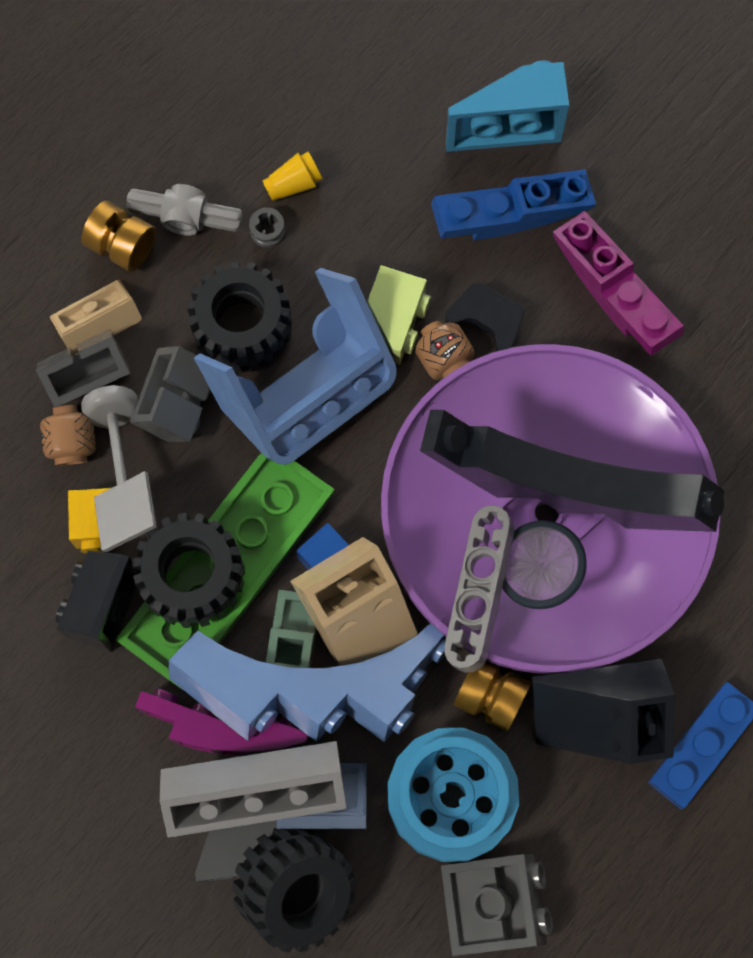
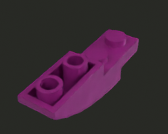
(615, 286)
(204, 732)

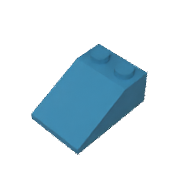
(513, 111)

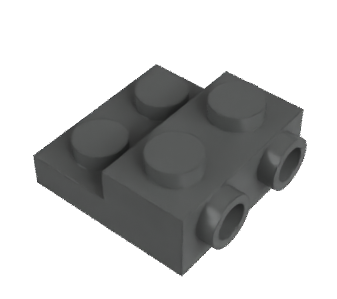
(496, 904)

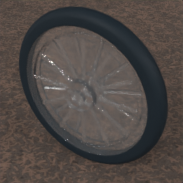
(544, 565)

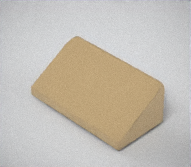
(96, 313)

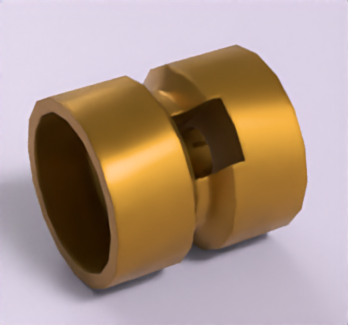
(114, 233)
(492, 694)

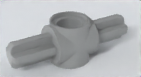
(184, 210)

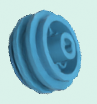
(498, 785)

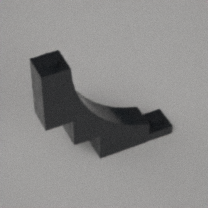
(570, 483)

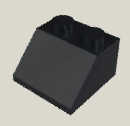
(98, 599)

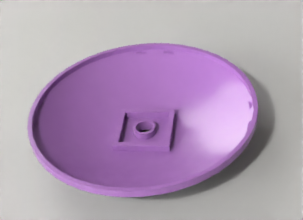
(575, 406)

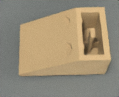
(356, 604)

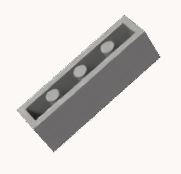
(251, 789)

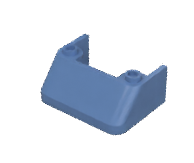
(319, 392)

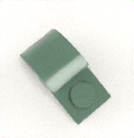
(292, 633)

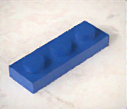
(703, 746)

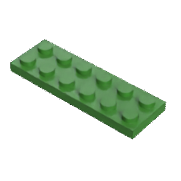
(267, 519)

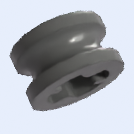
(263, 239)

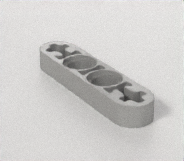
(483, 588)

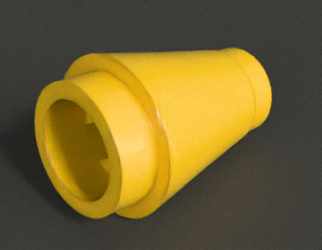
(293, 177)

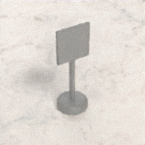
(128, 507)

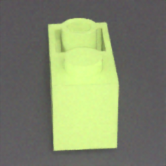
(395, 305)

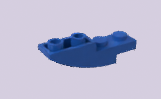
(514, 208)

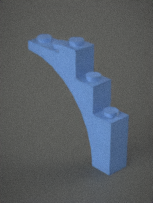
(313, 699)

